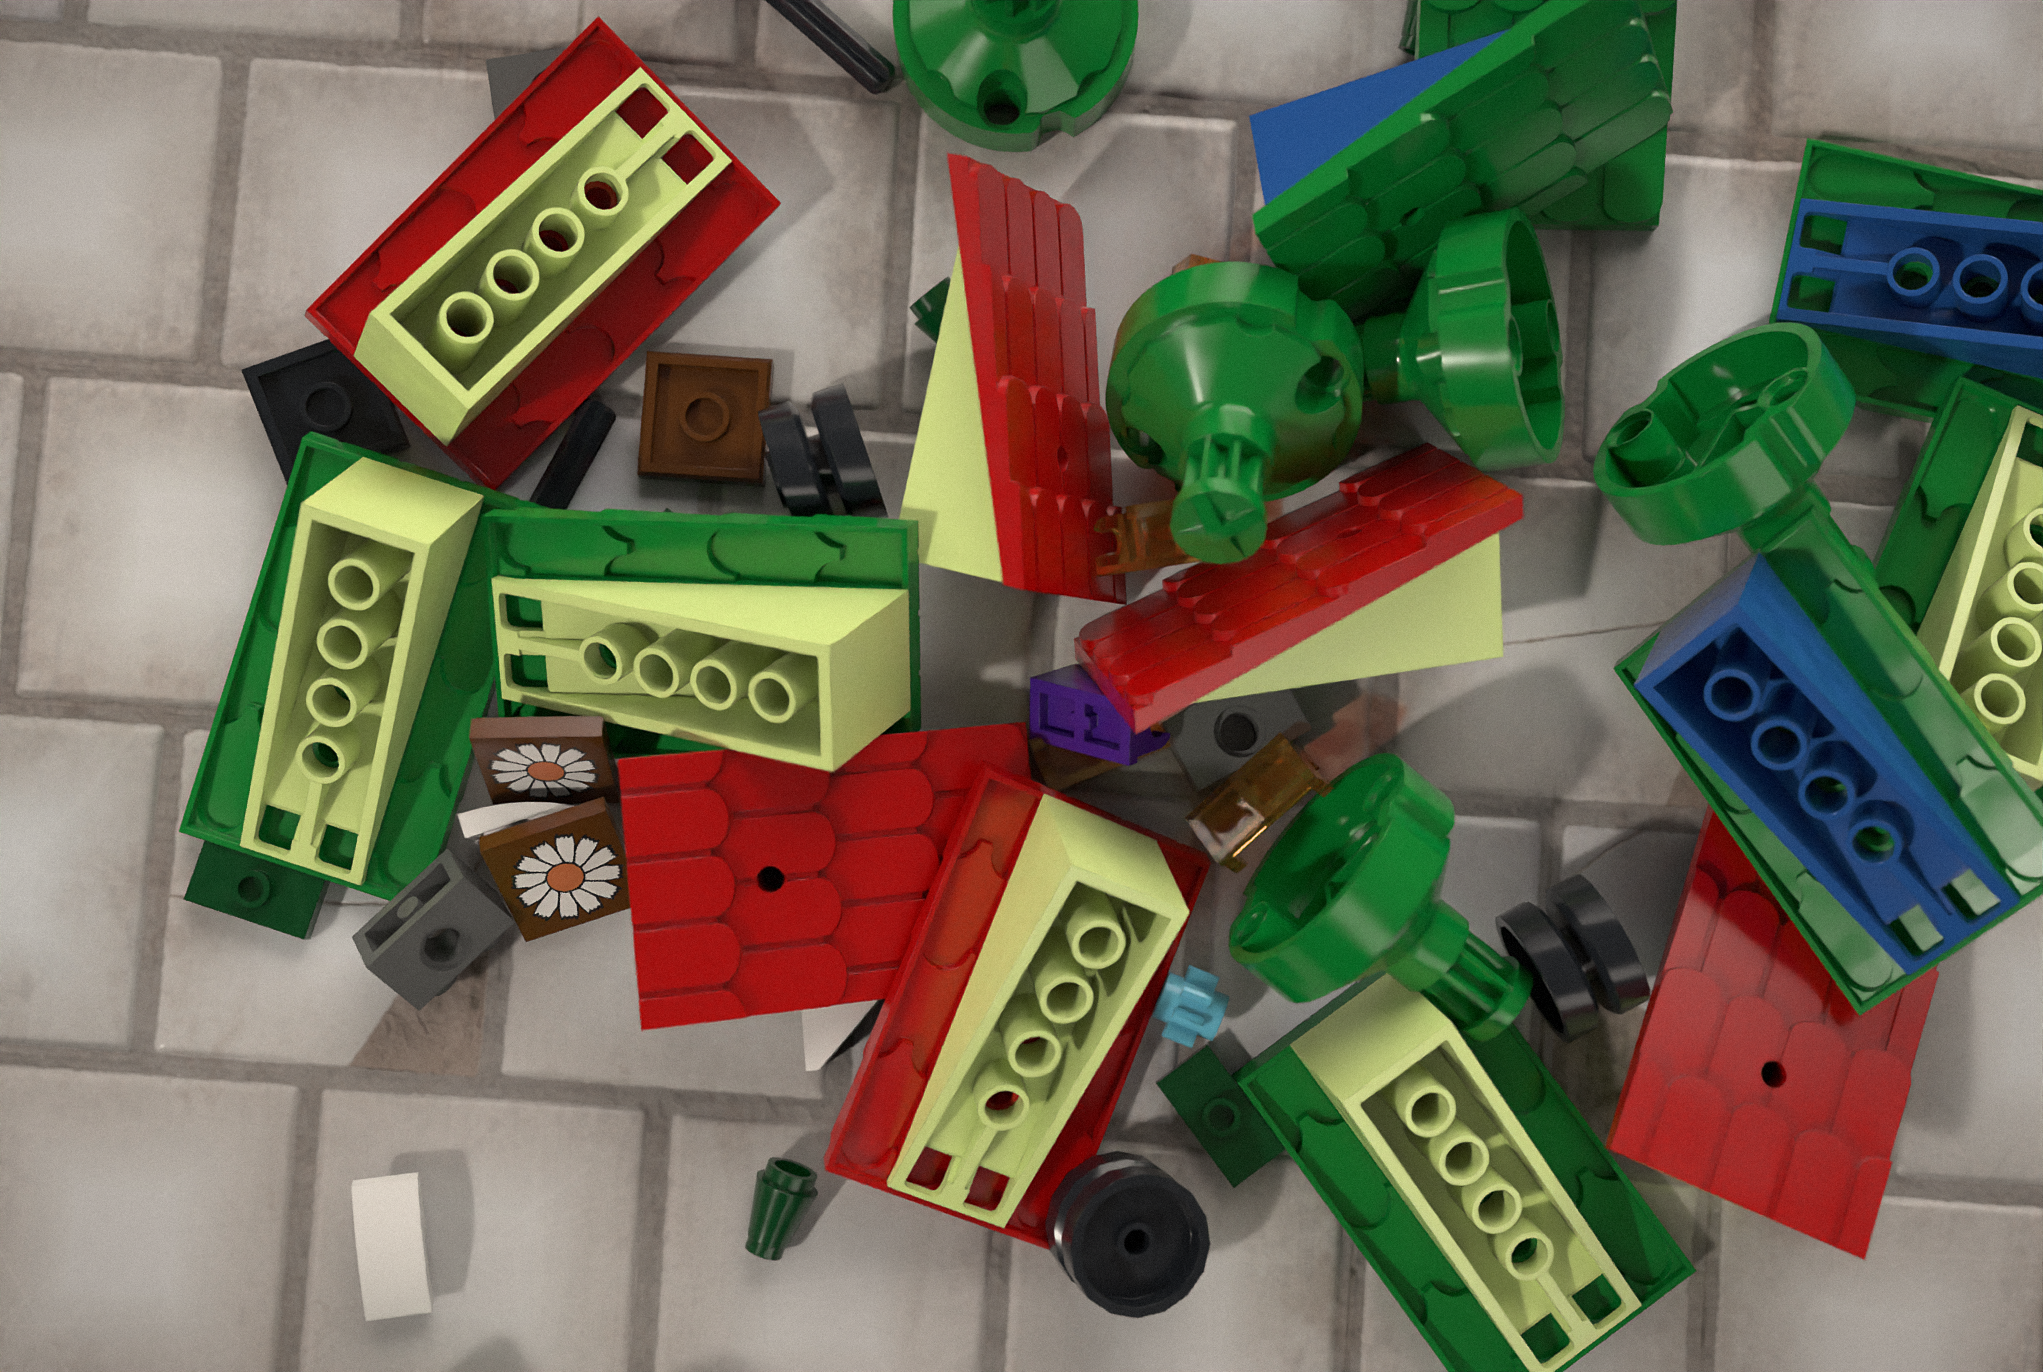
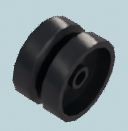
(824, 463)
(1575, 957)
(1127, 1234)

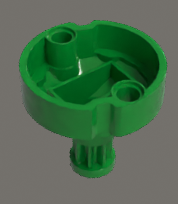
(1042, 57)
(1478, 344)
(1234, 397)
(1731, 441)
(1360, 893)

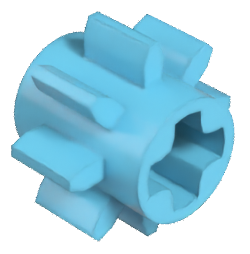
(1190, 1006)

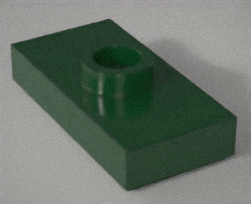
(257, 890)
(1220, 1115)

